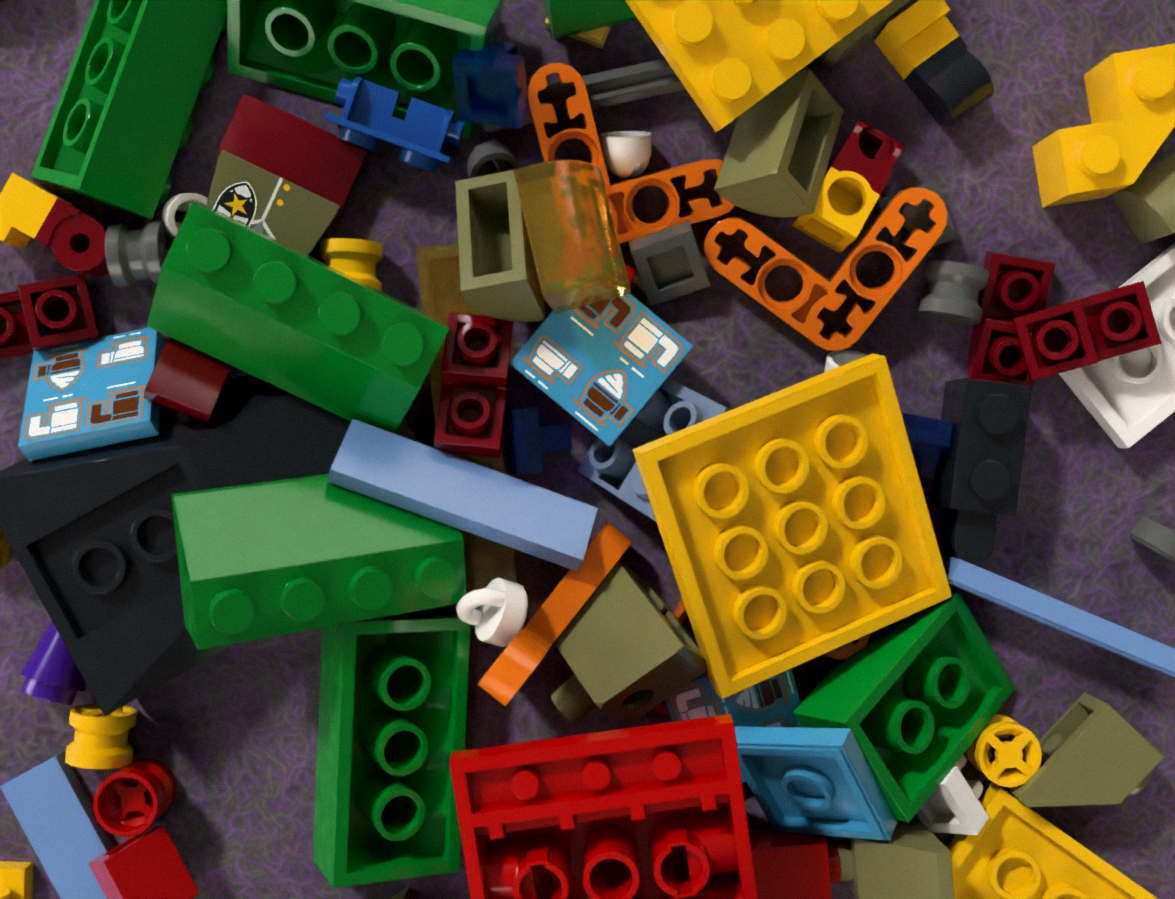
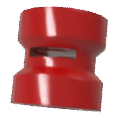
(124, 806)

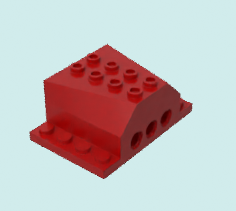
(607, 815)

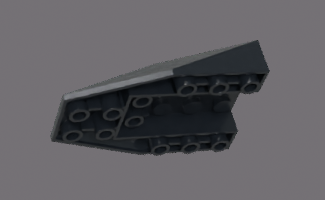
(102, 528)

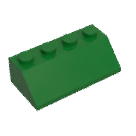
(386, 42)
(130, 100)
(293, 320)
(305, 559)
(385, 745)

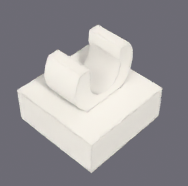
(955, 805)

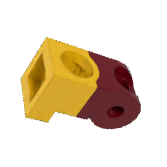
(851, 187)
(70, 232)

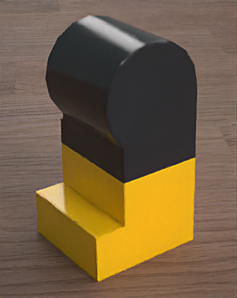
(935, 61)

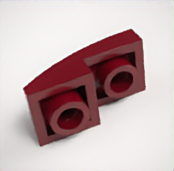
(293, 149)
(1014, 290)
(46, 316)
(1086, 331)
(187, 380)
(474, 385)

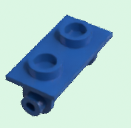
(370, 119)

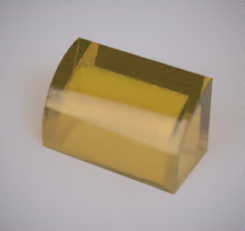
(571, 233)

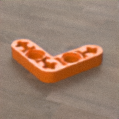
(620, 193)
(819, 290)
(561, 606)

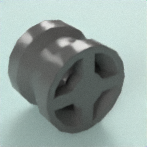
(136, 253)
(953, 292)

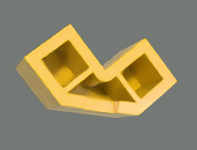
(1130, 119)

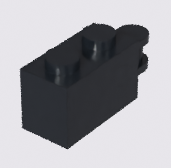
(982, 465)

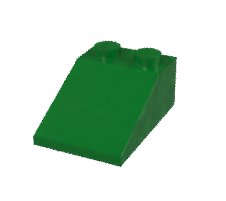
(913, 700)

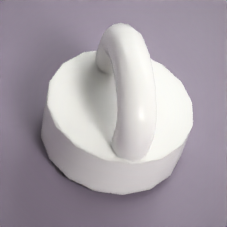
(498, 613)

